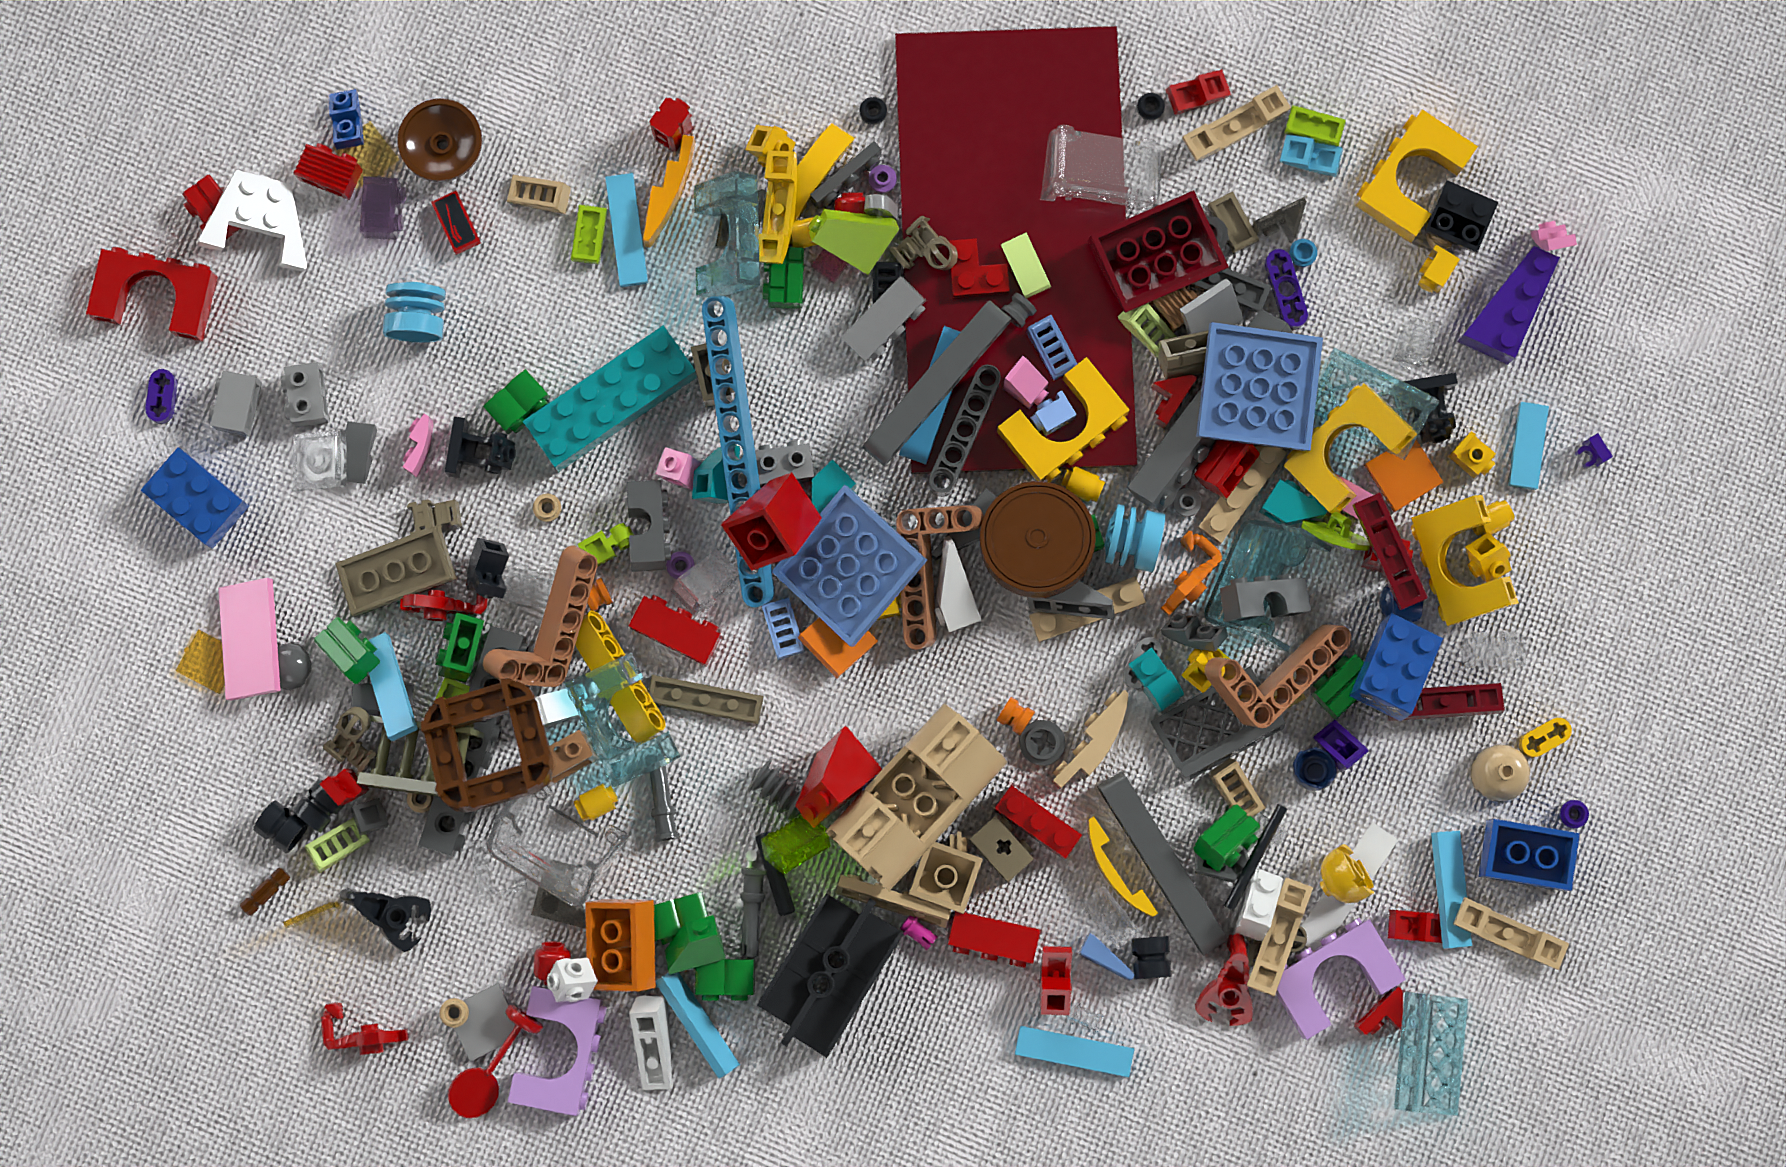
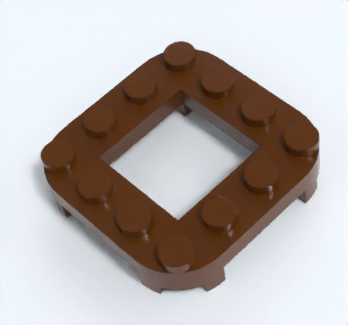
(476, 706)

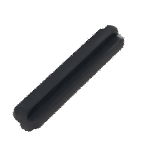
(777, 883)

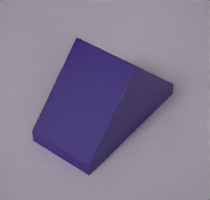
(1340, 745)

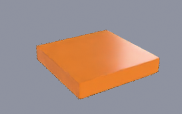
(1402, 479)
(832, 649)

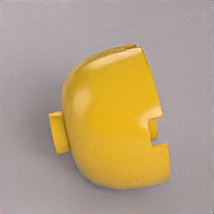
(1345, 877)

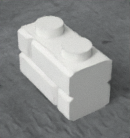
(1259, 905)

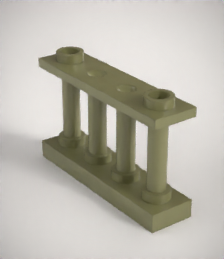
(403, 779)

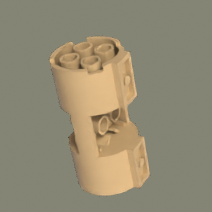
(916, 796)

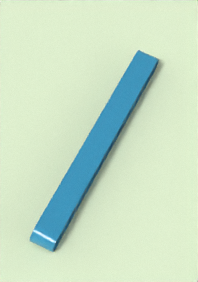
(730, 438)

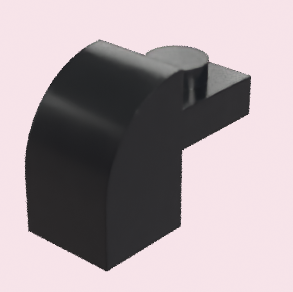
(487, 568)

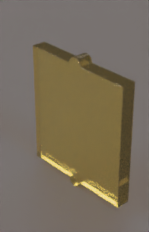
(374, 155)
(204, 662)
(312, 914)

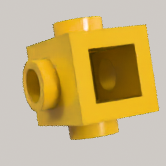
(768, 138)
(1488, 558)
(1196, 669)

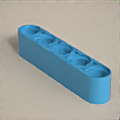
(922, 441)

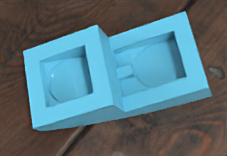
(1311, 156)

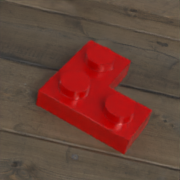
(976, 280)

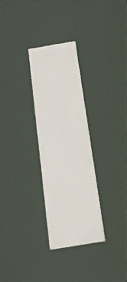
(1330, 912)

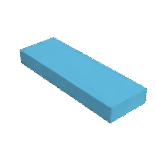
(1528, 445)

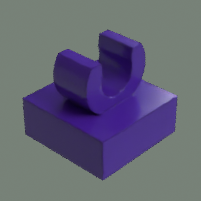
(1596, 450)

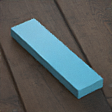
(626, 230)
(391, 691)
(1450, 886)
(697, 1023)
(1074, 1051)

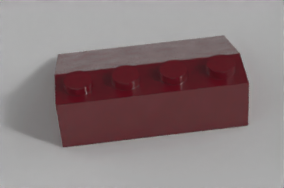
(1158, 251)

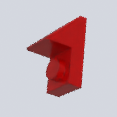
(1174, 390)
(1388, 1006)

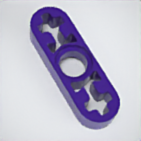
(1272, 272)

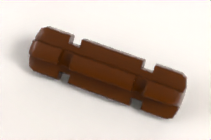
(265, 891)

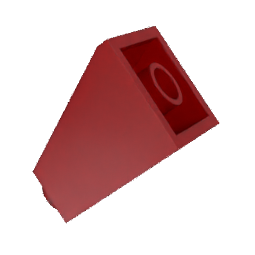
(772, 522)
(836, 777)

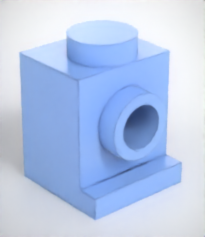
(1053, 414)

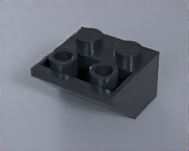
(1461, 216)

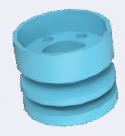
(414, 308)
(1134, 538)

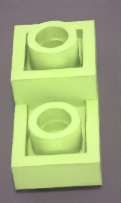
(1026, 265)

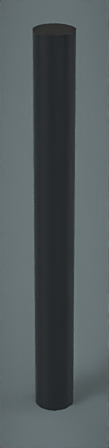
(1255, 857)

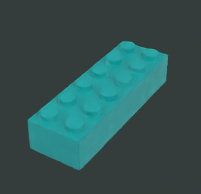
(610, 398)

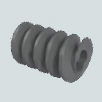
(778, 790)

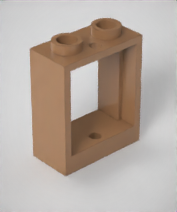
(572, 756)

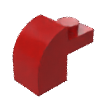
(1055, 980)

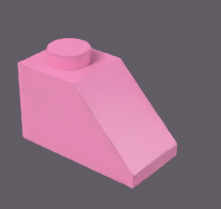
(1026, 384)

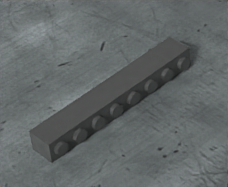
(1180, 449)

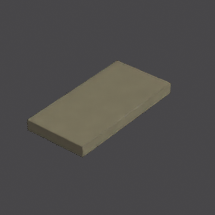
(396, 570)

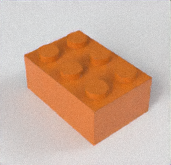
(621, 943)

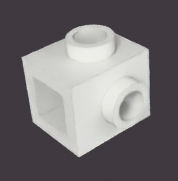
(571, 979)

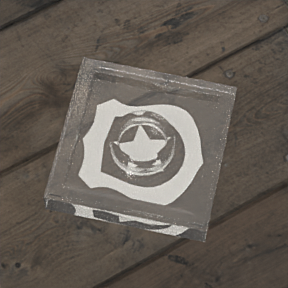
(319, 460)

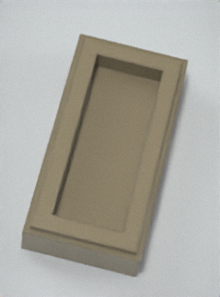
(1239, 228)

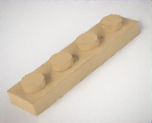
(1228, 511)
(1124, 594)
(902, 903)

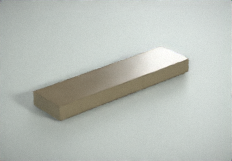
(705, 699)

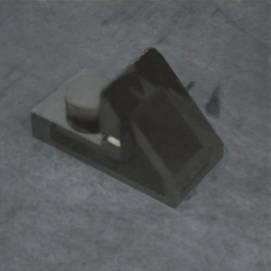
(1286, 217)

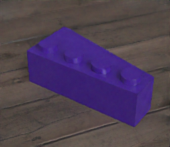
(1508, 314)

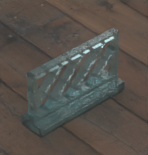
(1381, 381)
(1415, 1053)

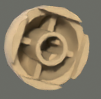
(1500, 773)

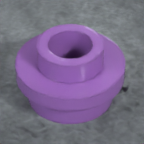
(882, 187)
(675, 558)

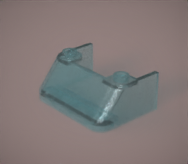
(1258, 551)

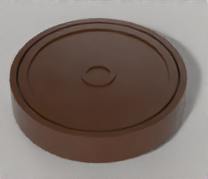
(1037, 539)

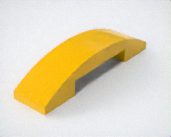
(818, 163)
(779, 206)
(1137, 900)

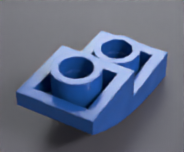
(346, 119)

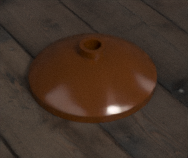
(435, 123)

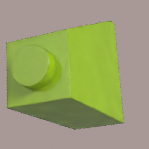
(853, 236)

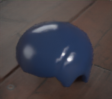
(1314, 769)

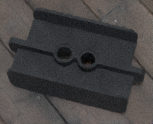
(823, 1017)

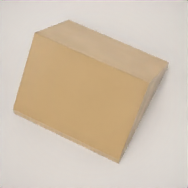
(946, 877)

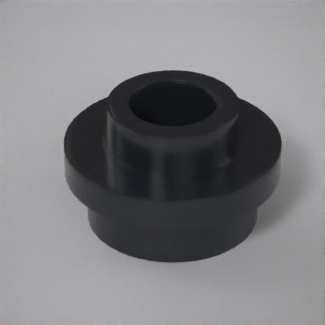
(1152, 98)
(873, 102)

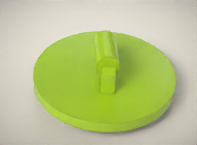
(1336, 535)

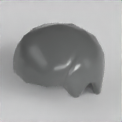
(293, 666)

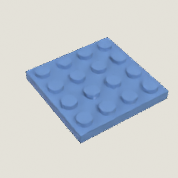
(1259, 387)
(850, 566)

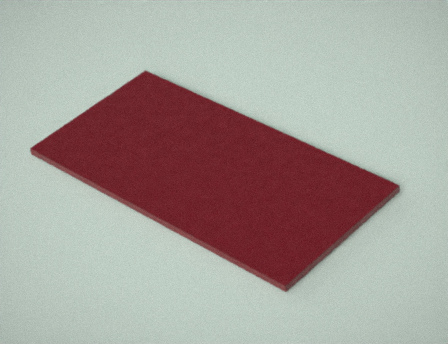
(974, 163)

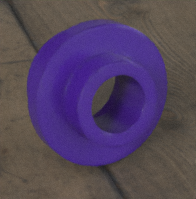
(1580, 807)

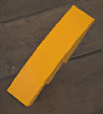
(665, 198)

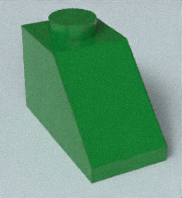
(695, 945)

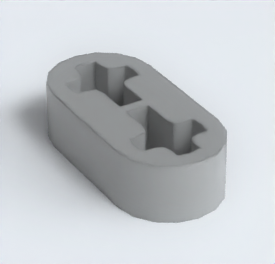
(881, 206)
(1137, 652)

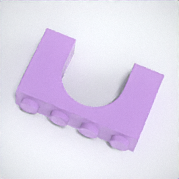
(1358, 943)
(566, 1092)

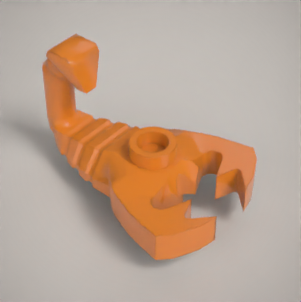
(1190, 585)

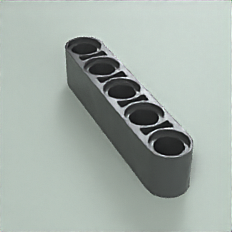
(964, 417)

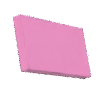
(249, 639)

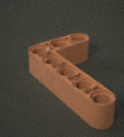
(925, 591)
(559, 628)
(1280, 680)

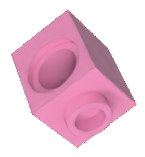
(677, 468)

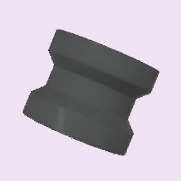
(1019, 310)

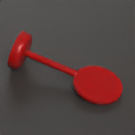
(476, 1089)

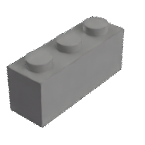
(884, 320)

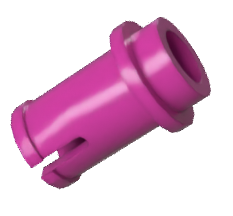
(918, 932)

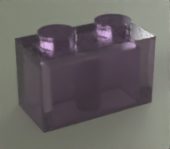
(381, 208)

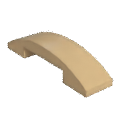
(1237, 124)
(1510, 934)
(1280, 937)

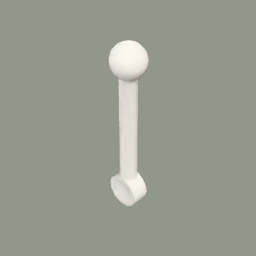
(750, 856)

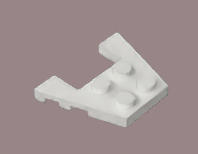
(261, 207)

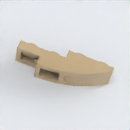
(1102, 732)

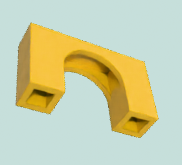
(1425, 138)
(1363, 410)
(1045, 457)
(1435, 533)

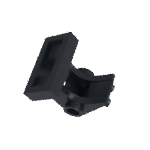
(1436, 429)
(463, 449)

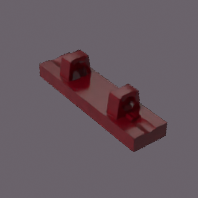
(1390, 551)
(1458, 701)

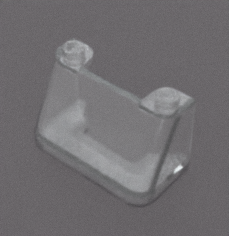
(1102, 169)
(553, 847)

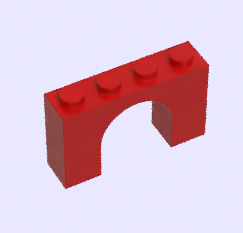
(121, 271)

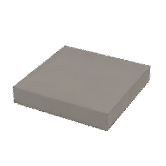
(1215, 306)
(487, 1022)

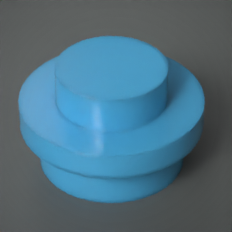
(1303, 252)

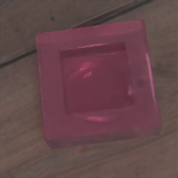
(829, 265)

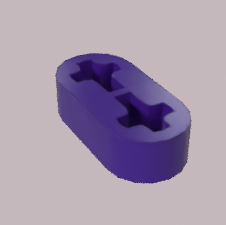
(168, 396)

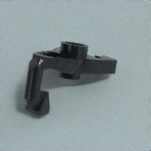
(389, 913)

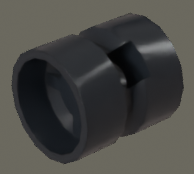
(317, 807)
(280, 826)
(1151, 957)

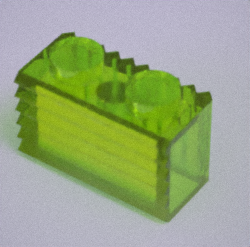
(794, 844)

